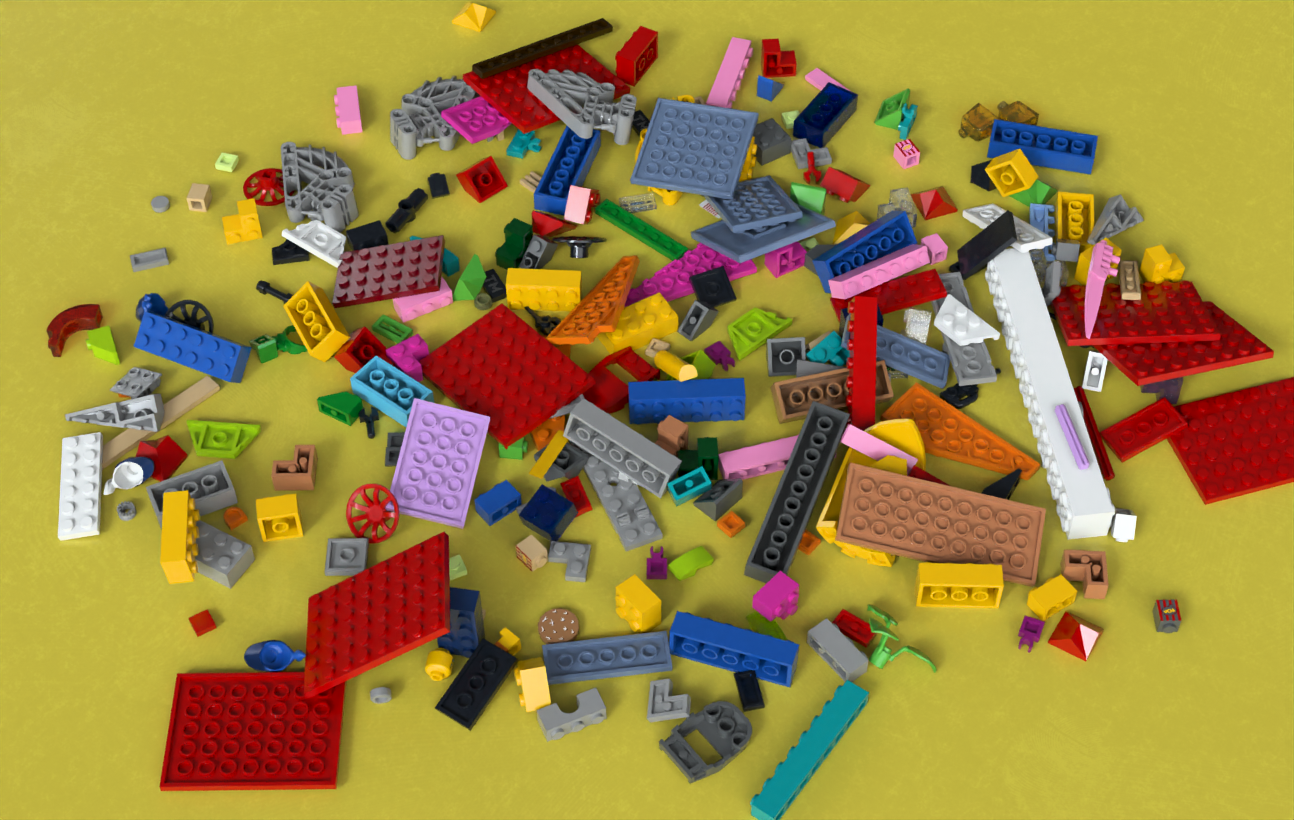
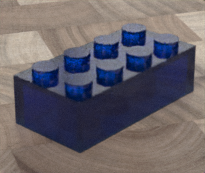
(825, 115)

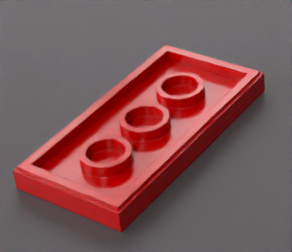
(1143, 429)

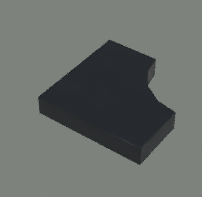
(289, 253)

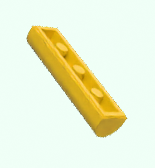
(674, 366)

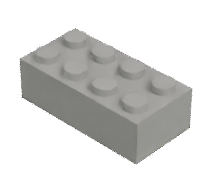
(207, 485)
(222, 555)

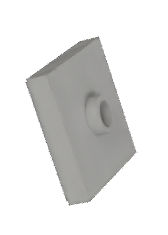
(346, 556)

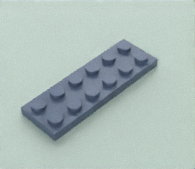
(908, 356)
(607, 657)

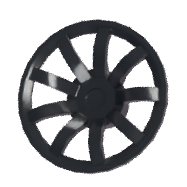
(579, 247)
(191, 320)

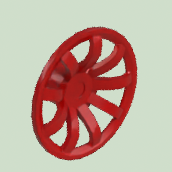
(266, 182)
(374, 513)

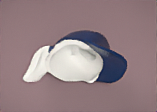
(129, 474)

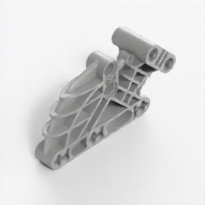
(569, 92)
(422, 117)
(328, 191)

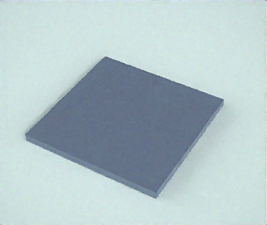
(758, 242)

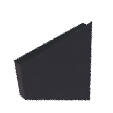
(980, 177)

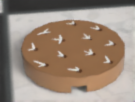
(558, 626)

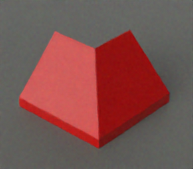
(934, 203)
(548, 225)
(165, 454)
(1075, 636)

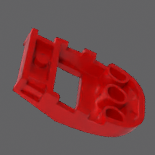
(609, 391)

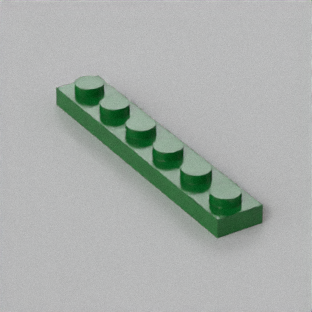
(641, 230)

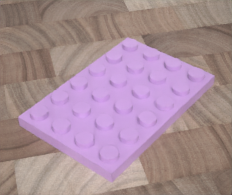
(438, 463)

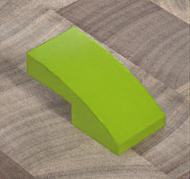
(690, 562)

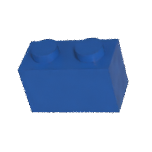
(497, 502)

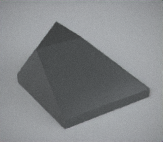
(567, 464)

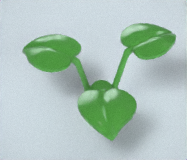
(882, 652)

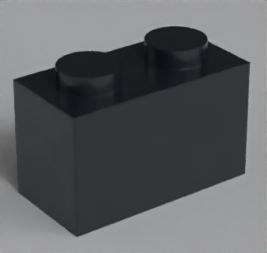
(367, 236)

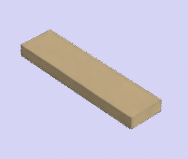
(1129, 280)

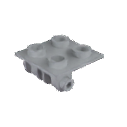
(137, 383)

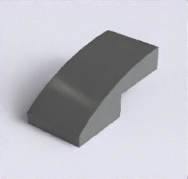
(393, 448)

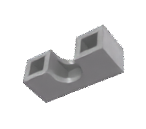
(557, 723)

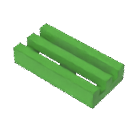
(390, 331)

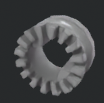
(121, 510)

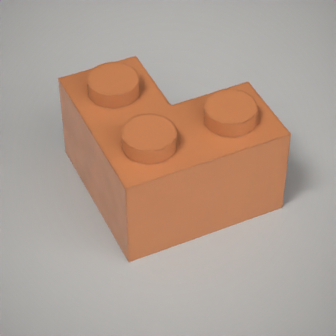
(672, 435)
(296, 473)
(1089, 568)

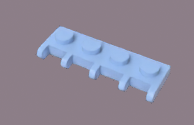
(1039, 219)

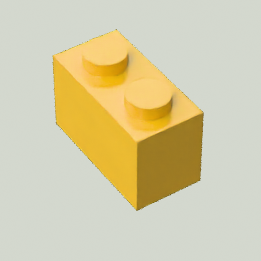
(1051, 597)

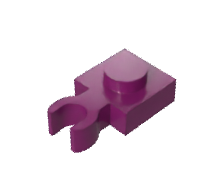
(720, 354)
(656, 565)
(1030, 631)

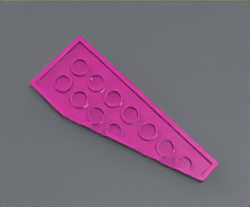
(475, 119)
(674, 280)

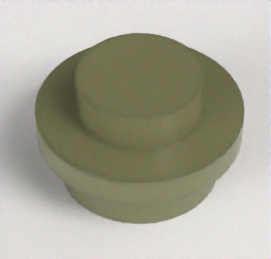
(483, 301)

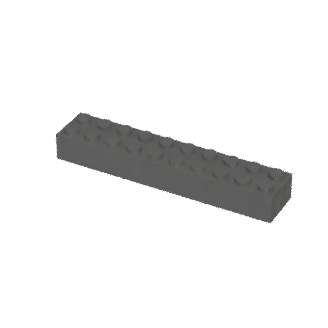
(797, 493)

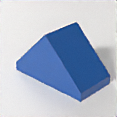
(768, 88)

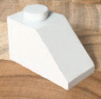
(1094, 371)
(1123, 525)

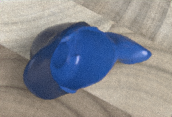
(271, 656)

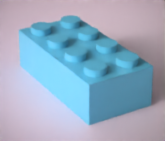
(388, 389)

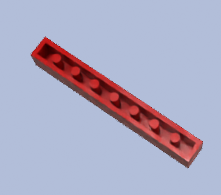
(862, 361)

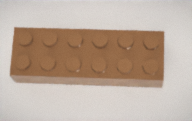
(795, 396)

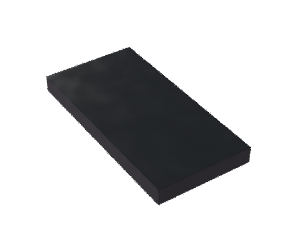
(987, 245)
(476, 684)

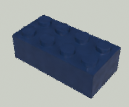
(465, 623)

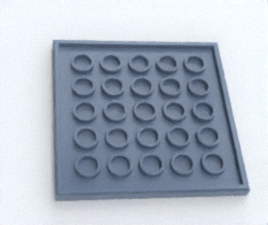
(695, 148)

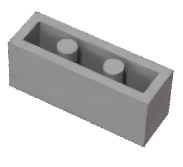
(837, 650)

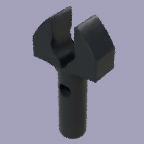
(369, 421)

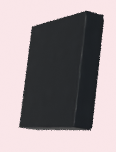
(713, 287)

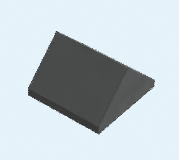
(783, 355)
(720, 498)

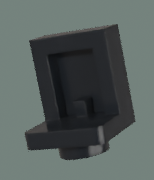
(438, 185)

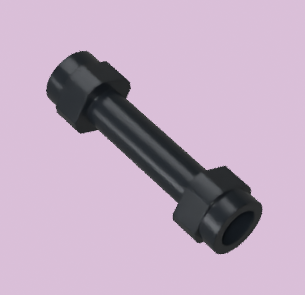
(264, 288)

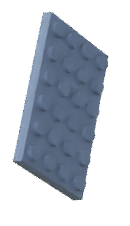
(756, 205)

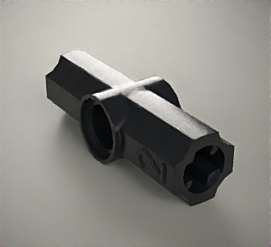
(406, 210)

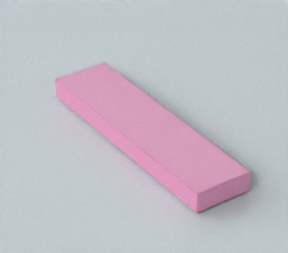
(873, 446)

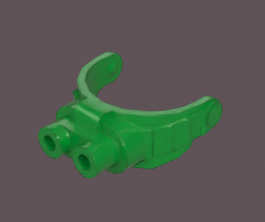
(286, 345)

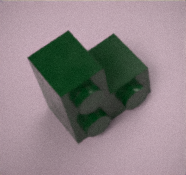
(517, 239)
(705, 456)

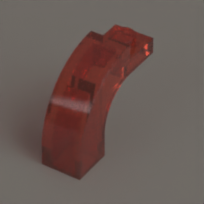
(71, 321)

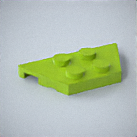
(754, 329)
(221, 438)

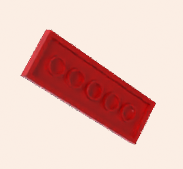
(900, 293)

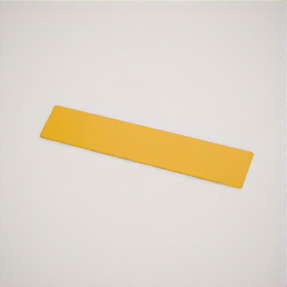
(549, 455)

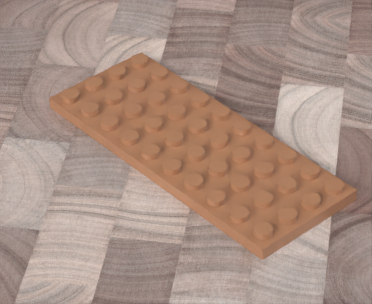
(939, 523)

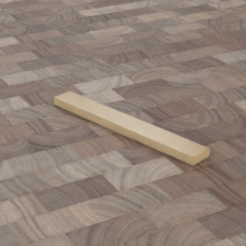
(173, 410)

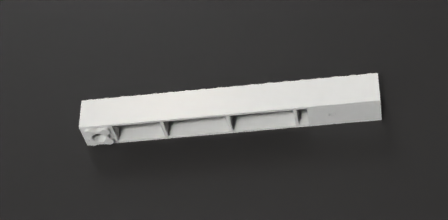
(1045, 383)

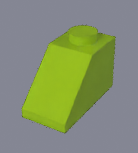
(103, 344)

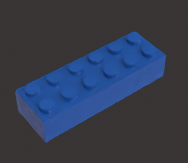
(1044, 146)
(566, 167)
(869, 244)
(192, 347)
(687, 400)
(733, 648)

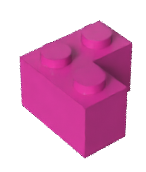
(785, 259)
(407, 356)
(777, 597)

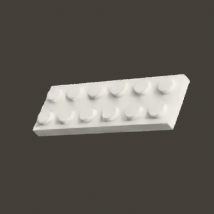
(1027, 235)
(80, 486)

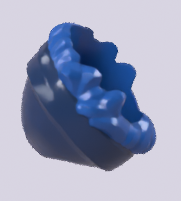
(150, 303)

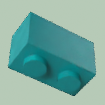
(689, 486)

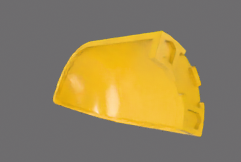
(898, 433)

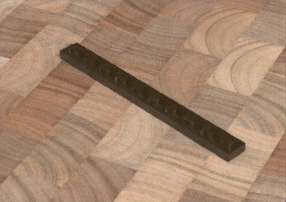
(542, 48)

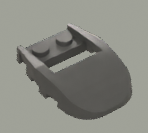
(721, 726)

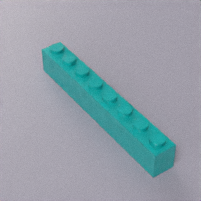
(810, 752)

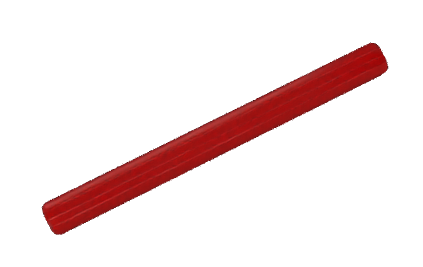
(1094, 435)

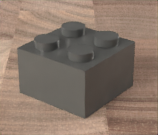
(771, 141)

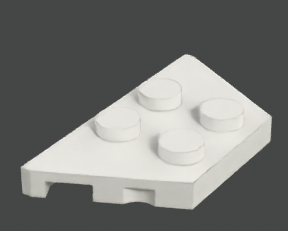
(318, 240)
(962, 324)

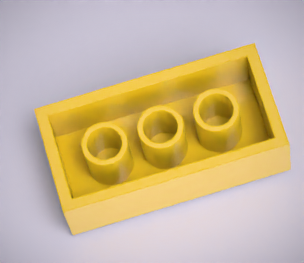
(1074, 217)
(543, 289)
(316, 321)
(641, 324)
(179, 537)
(959, 585)

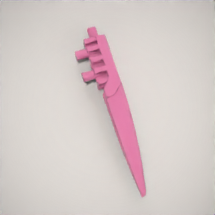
(1096, 278)

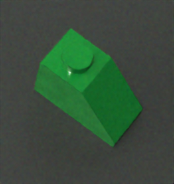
(341, 406)

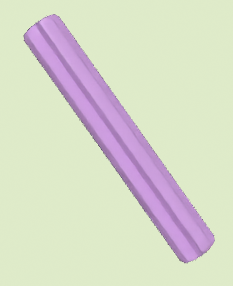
(1072, 437)

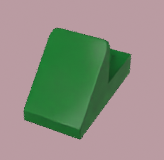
(265, 348)

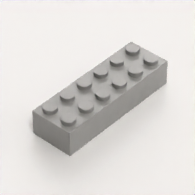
(621, 447)

